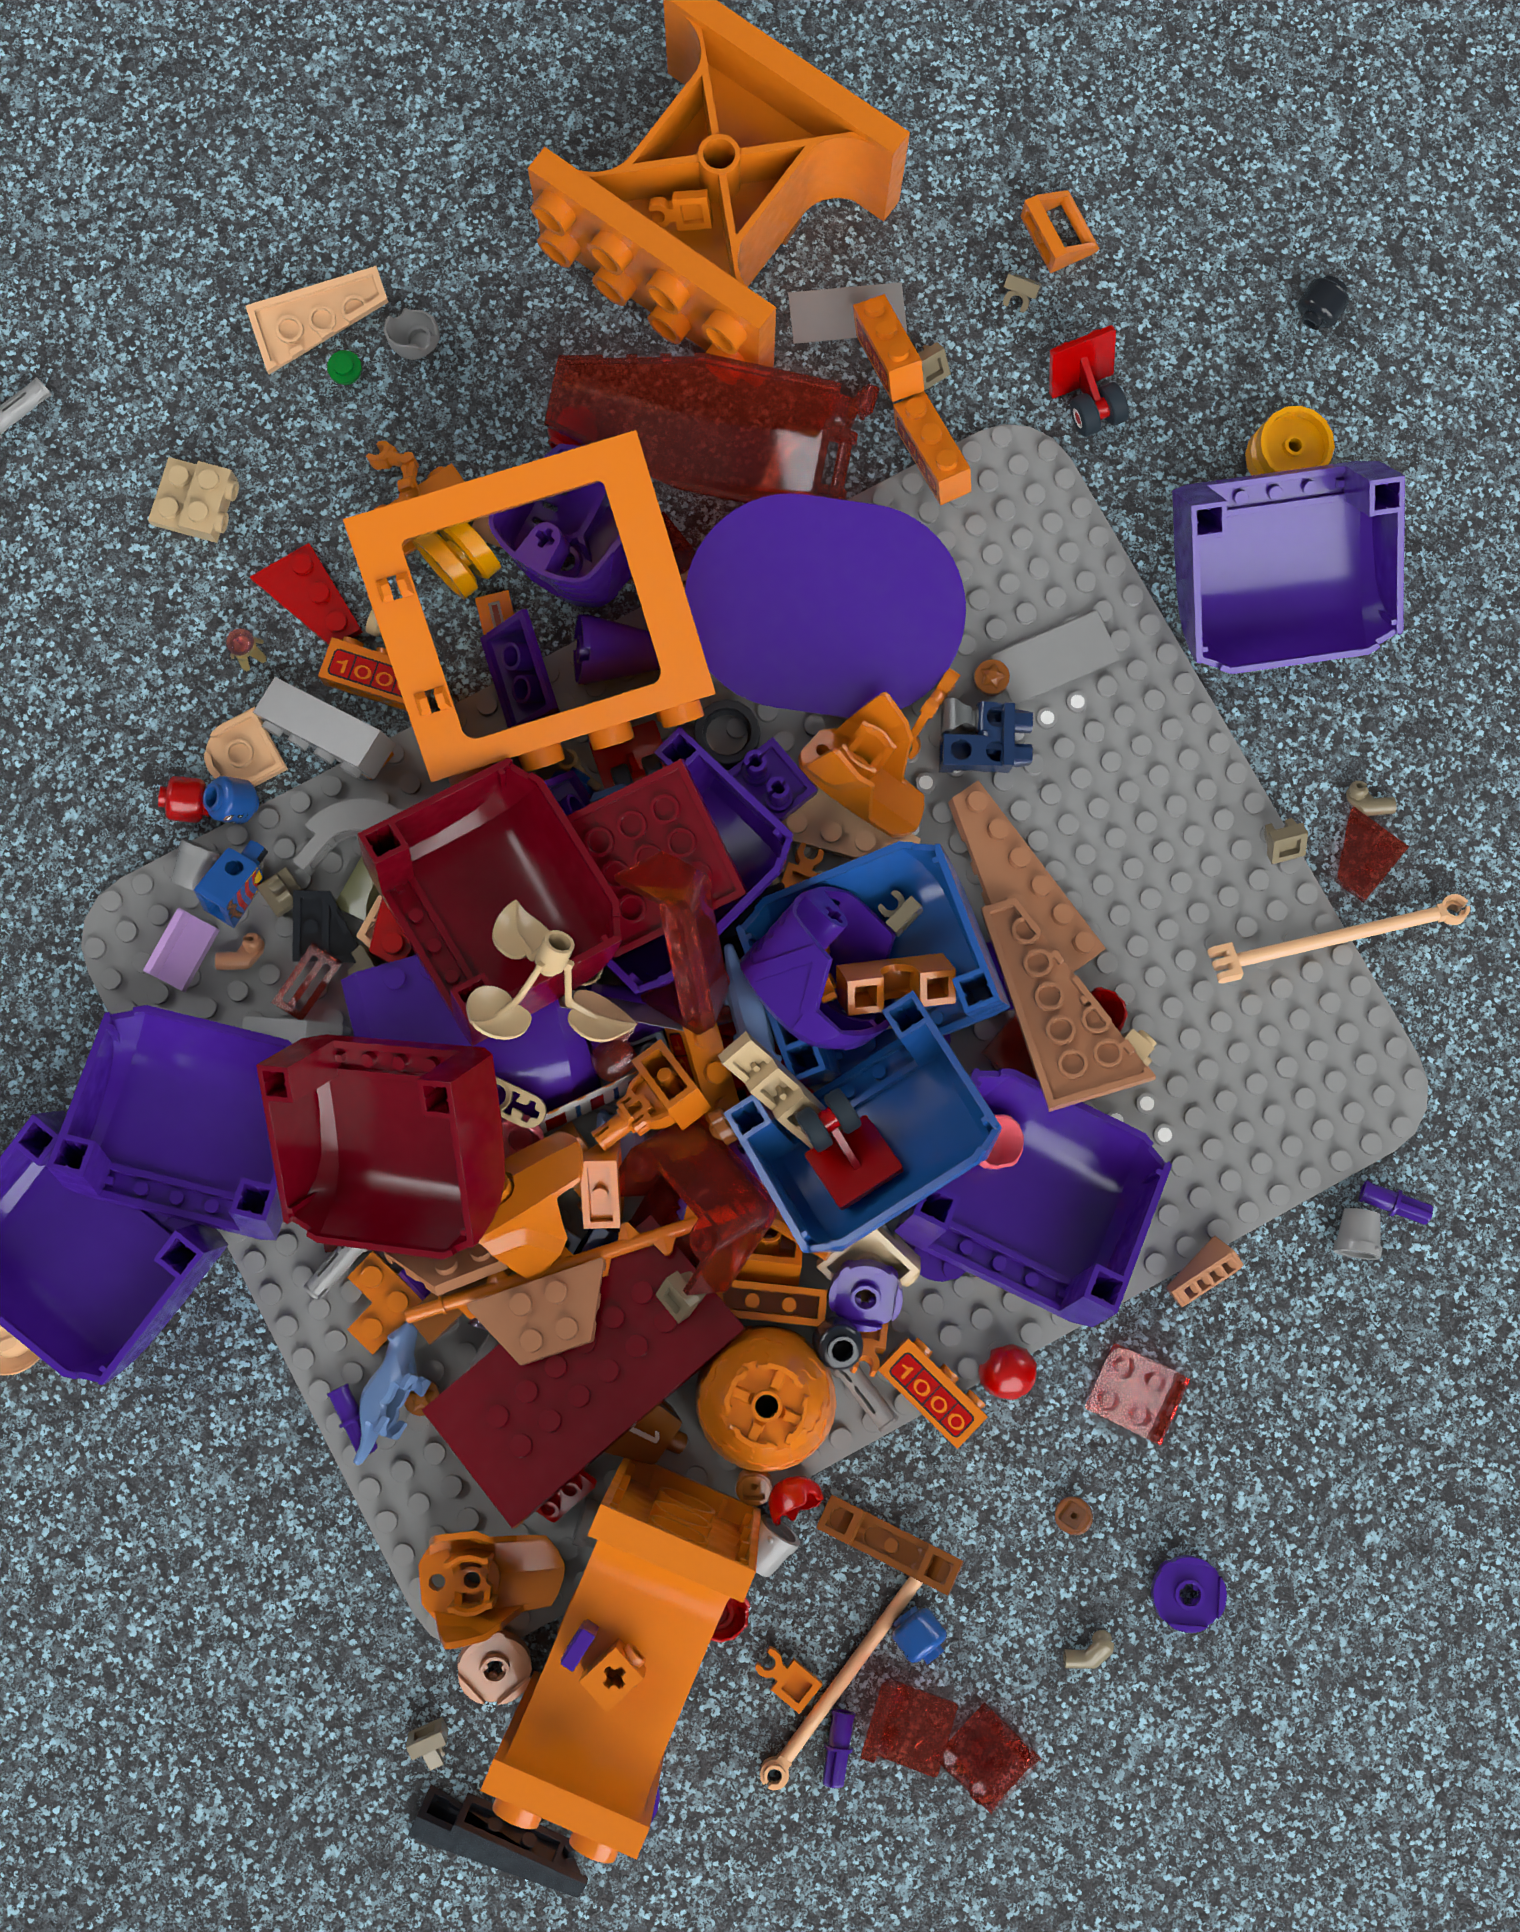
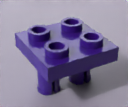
(774, 779)

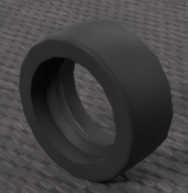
(731, 708)

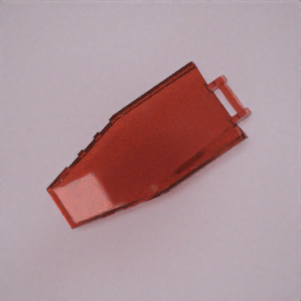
(707, 421)

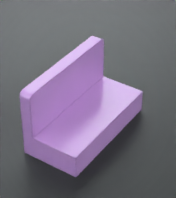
(181, 950)

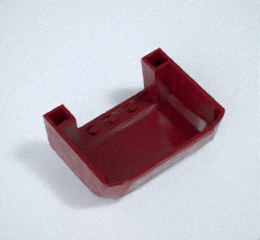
(467, 856)
(385, 1142)

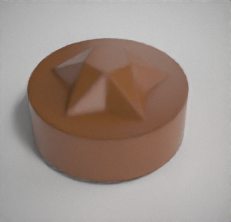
(991, 677)
(720, 1126)
(415, 1403)
(754, 1487)
(1073, 1515)

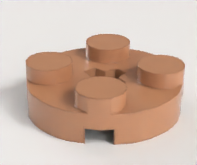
(495, 1686)

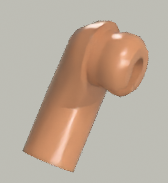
(244, 957)

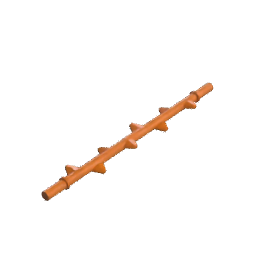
(628, 1241)

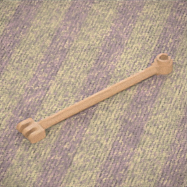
(1235, 961)
(836, 1688)

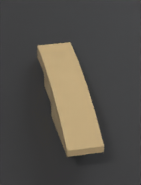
(770, 1082)

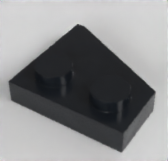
(321, 922)

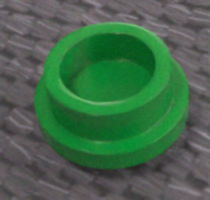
(344, 367)

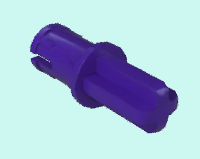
(1395, 1203)
(348, 1413)
(838, 1748)

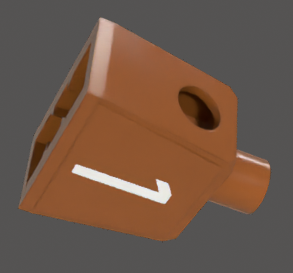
(652, 1436)

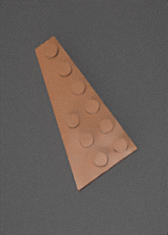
(1012, 870)
(1063, 1025)

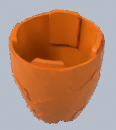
(759, 1364)

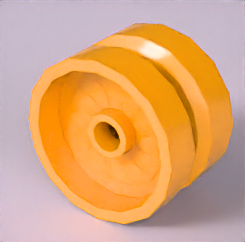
(1290, 441)
(454, 554)

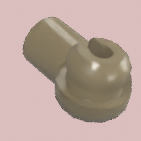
(1360, 798)
(1093, 1655)

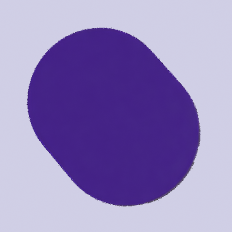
(825, 604)

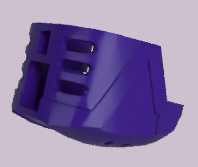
(578, 529)
(792, 967)

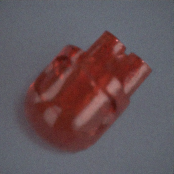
(861, 405)
(614, 1057)

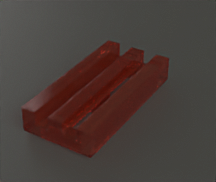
(323, 957)

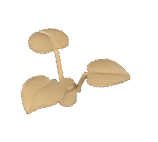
(522, 936)

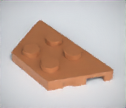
(451, 1273)
(544, 1313)

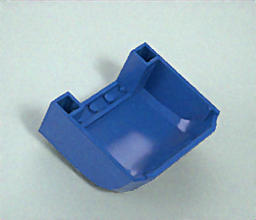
(942, 927)
(919, 1106)

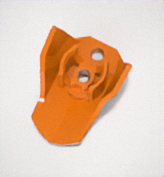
(866, 765)
(528, 1223)
(515, 1577)

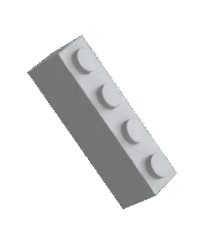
(323, 728)

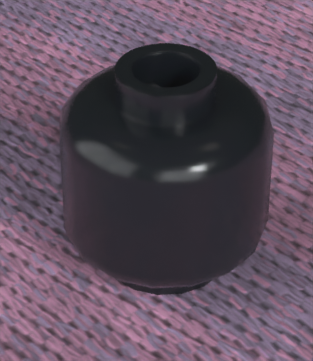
(1323, 302)
(837, 1343)

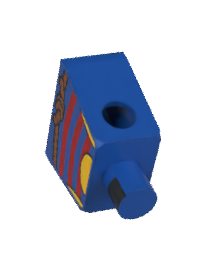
(232, 883)

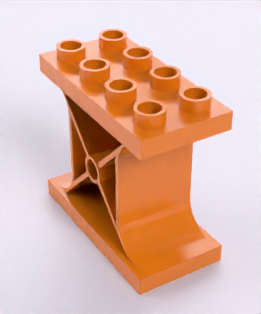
(766, 145)
(655, 1580)

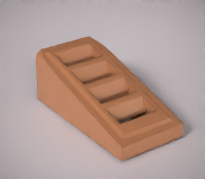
(1207, 1269)

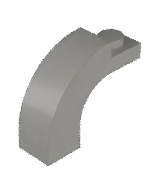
(336, 824)

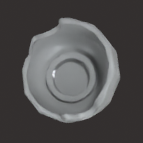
(412, 333)

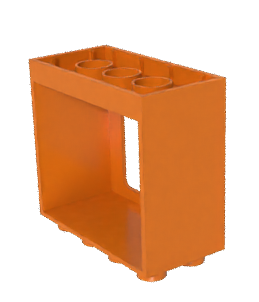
(684, 673)

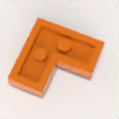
(389, 1299)

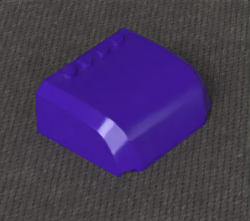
(1290, 565)
(751, 835)
(404, 1005)
(174, 1122)
(1058, 1221)
(86, 1275)

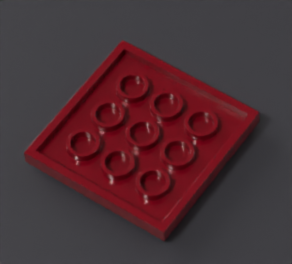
(648, 818)

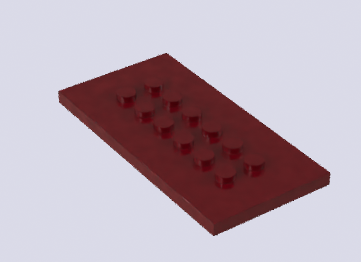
(546, 1421)

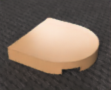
(243, 750)

